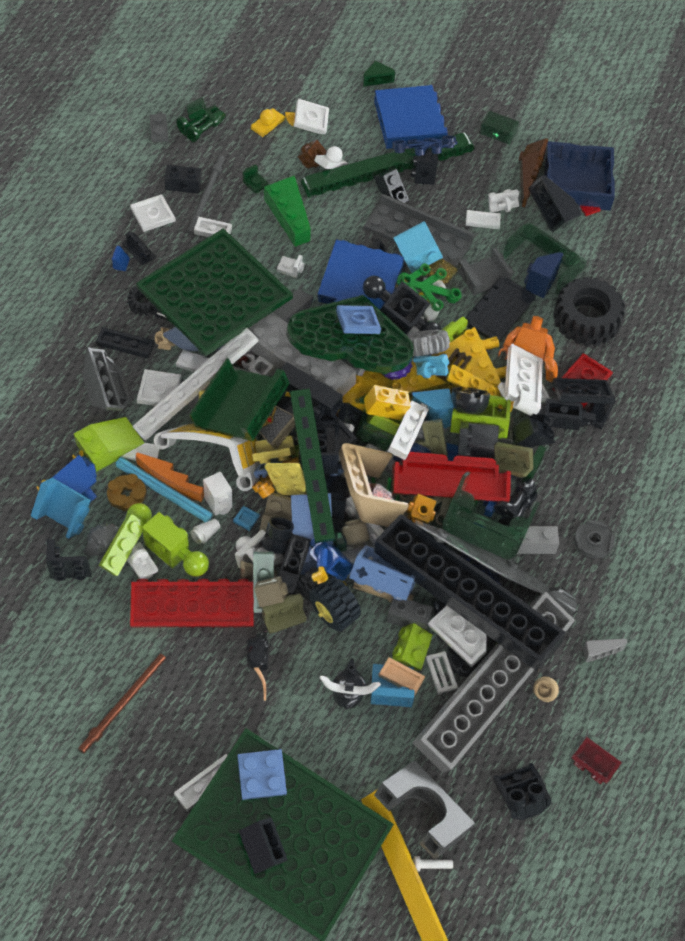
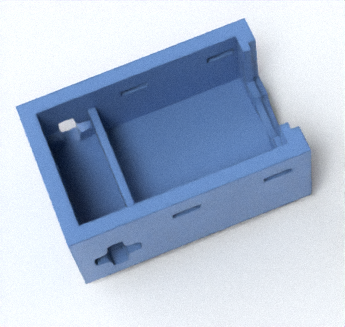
(381, 575)

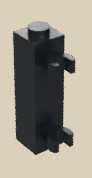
(324, 398)

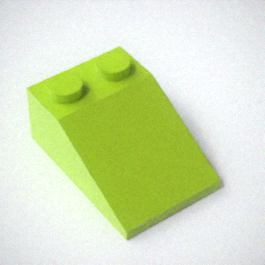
(107, 441)

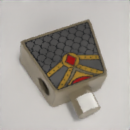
(277, 426)

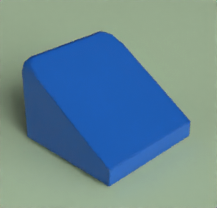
(120, 259)

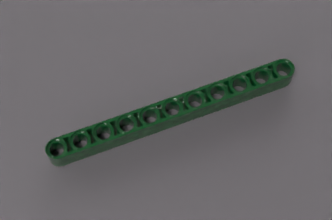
(366, 169)

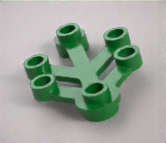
(426, 287)

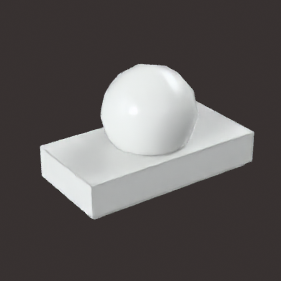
(332, 158)
(244, 543)

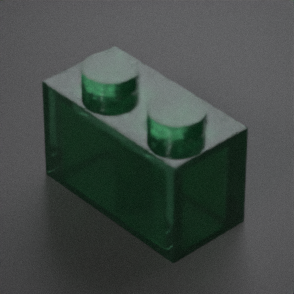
(499, 127)

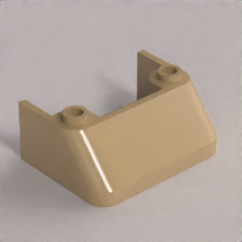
(359, 463)

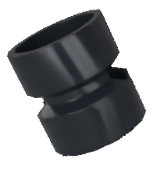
(278, 534)

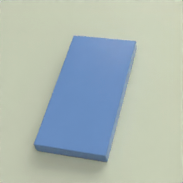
(303, 525)

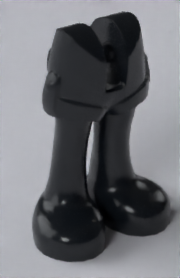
(525, 496)

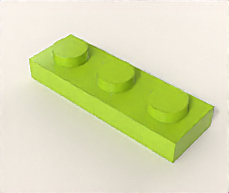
(122, 545)

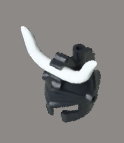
(349, 686)

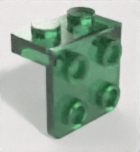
(372, 434)

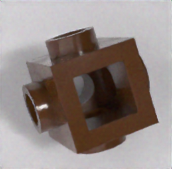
(309, 152)

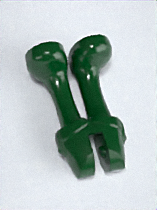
(211, 118)

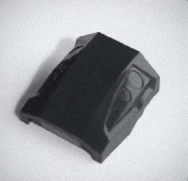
(523, 792)

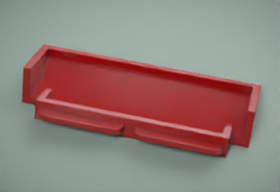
(438, 477)

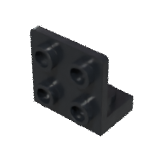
(478, 440)
(65, 567)

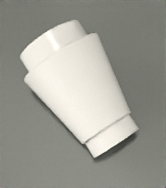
(204, 531)

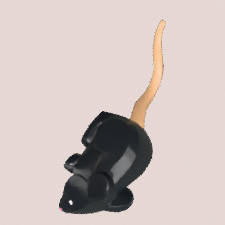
(258, 656)

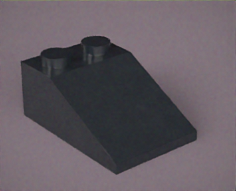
(554, 203)
(329, 445)

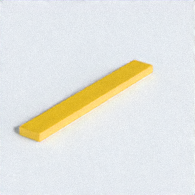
(407, 877)

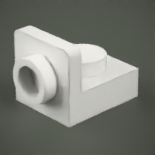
(291, 266)

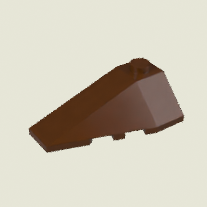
(530, 165)

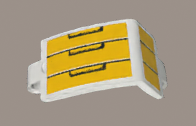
(240, 449)

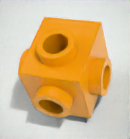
(421, 509)

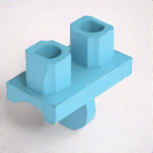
(431, 365)

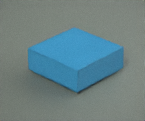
(246, 518)

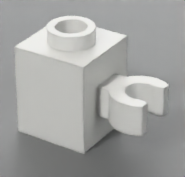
(259, 366)

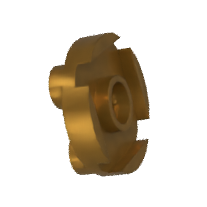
(124, 482)

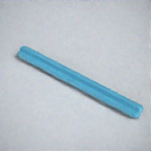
(165, 490)

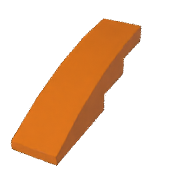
(165, 472)

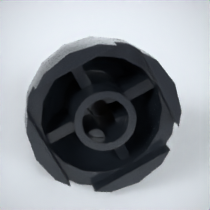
(470, 400)

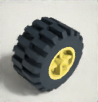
(335, 603)

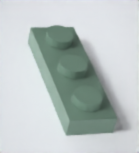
(262, 569)

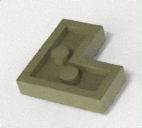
(434, 437)

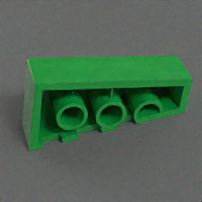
(287, 206)

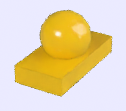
(268, 121)

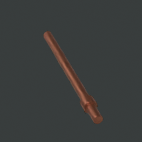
(96, 733)

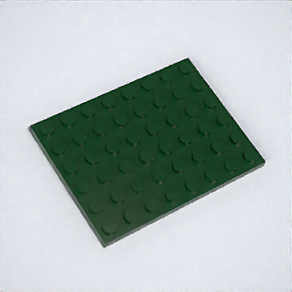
(321, 828)

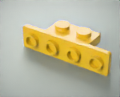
(465, 379)

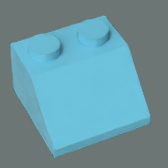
(418, 246)

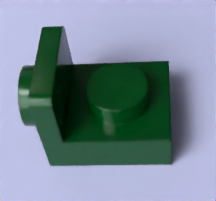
(253, 179)

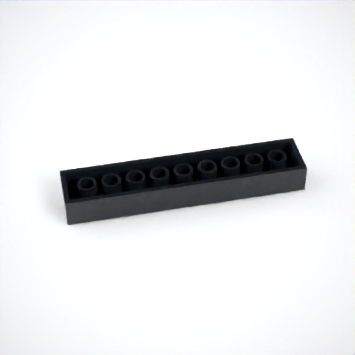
(470, 592)

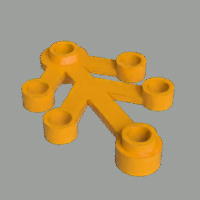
(264, 486)

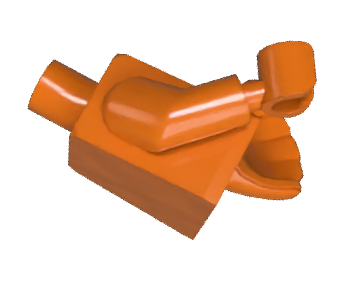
(536, 341)

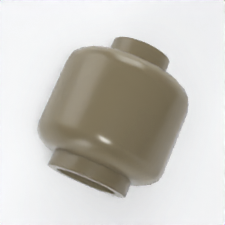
(356, 533)

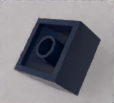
(543, 274)

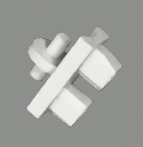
(503, 201)
(142, 562)

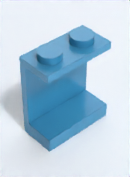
(61, 505)

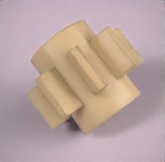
(163, 343)

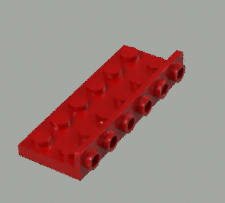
(191, 603)

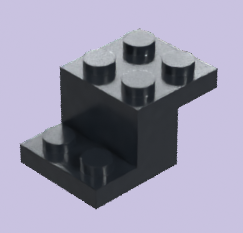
(338, 488)

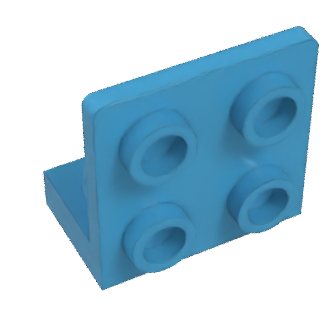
(389, 693)

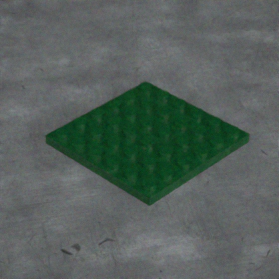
(214, 291)

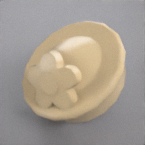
(546, 689)

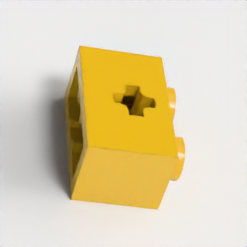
(387, 402)

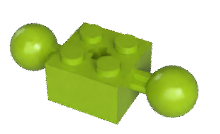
(169, 541)

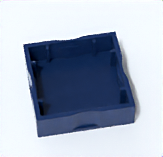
(582, 172)

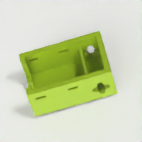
(489, 416)

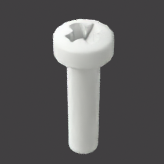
(432, 864)

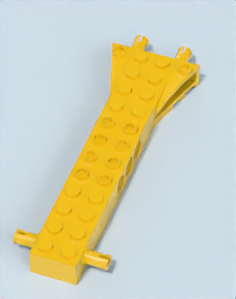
(468, 342)

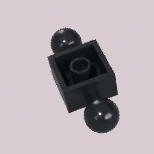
(402, 307)

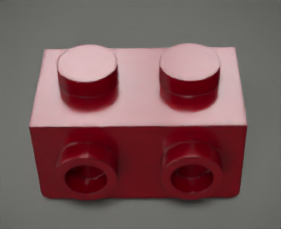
(596, 760)

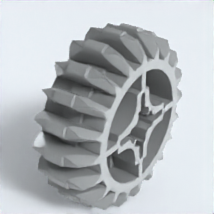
(429, 342)

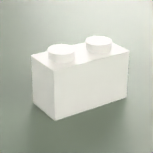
(218, 493)

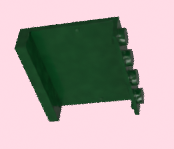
(238, 401)

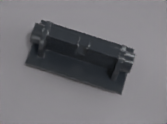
(138, 248)

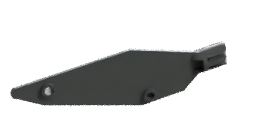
(508, 569)

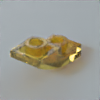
(450, 269)

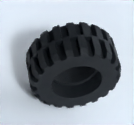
(584, 328)

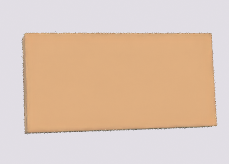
(401, 675)

